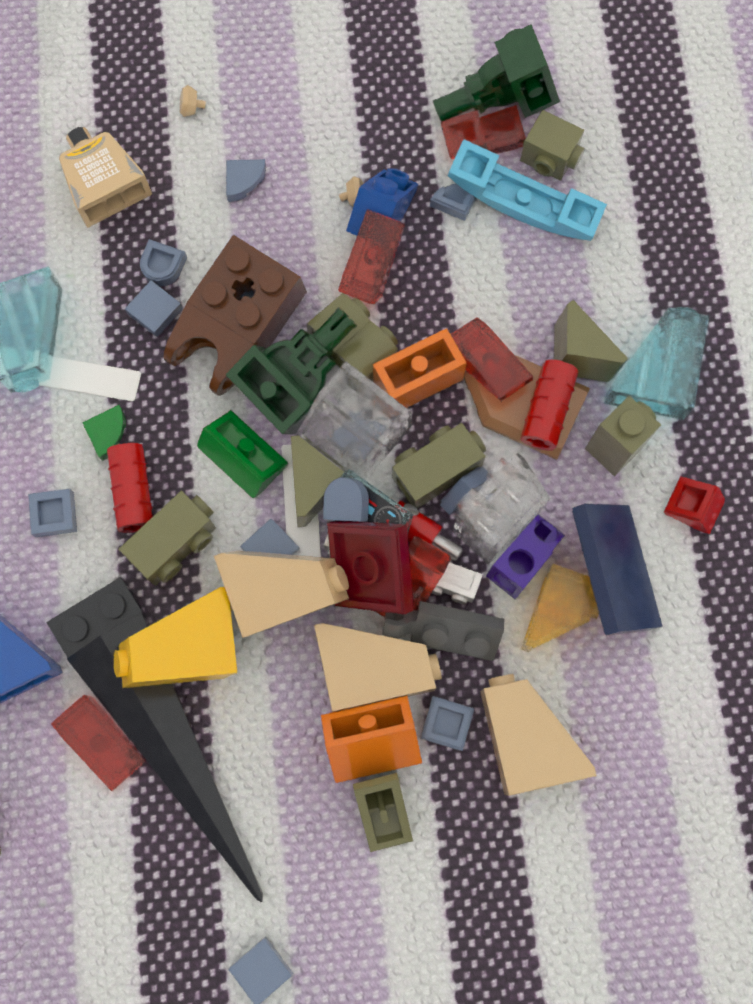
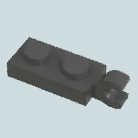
(448, 630)

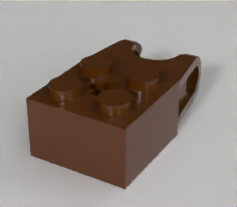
(232, 324)

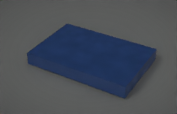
(616, 568)

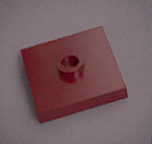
(374, 563)

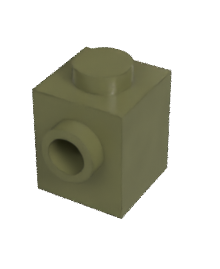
(552, 146)

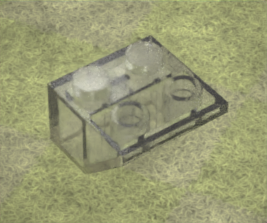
(354, 422)
(501, 509)

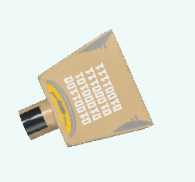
(101, 176)

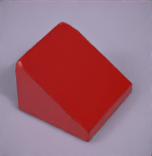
(695, 504)

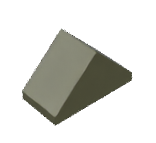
(586, 345)
(311, 477)
(383, 812)

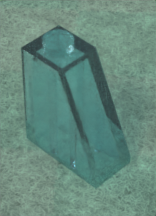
(28, 328)
(665, 366)

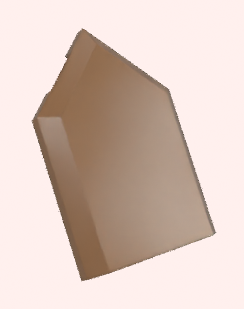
(509, 415)

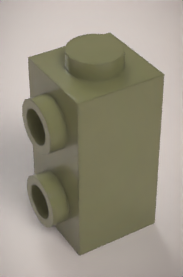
(623, 435)
(439, 464)
(170, 537)

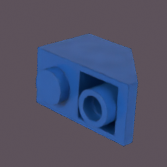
(386, 194)

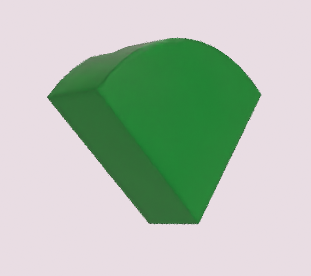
(106, 430)

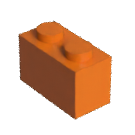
(421, 369)
(371, 739)

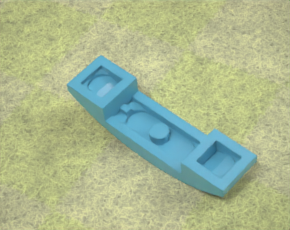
(524, 198)

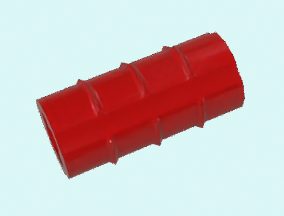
(549, 405)
(129, 486)

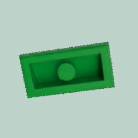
(241, 453)

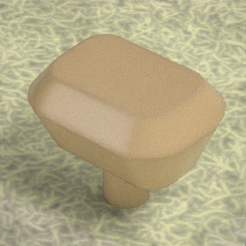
(189, 101)
(352, 190)

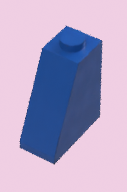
(22, 663)

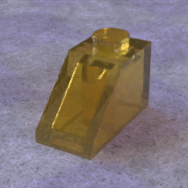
(561, 607)

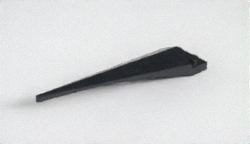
(148, 714)

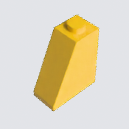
(181, 647)

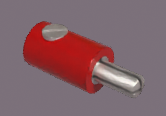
(430, 532)

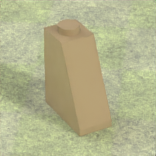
(278, 587)
(372, 667)
(529, 739)

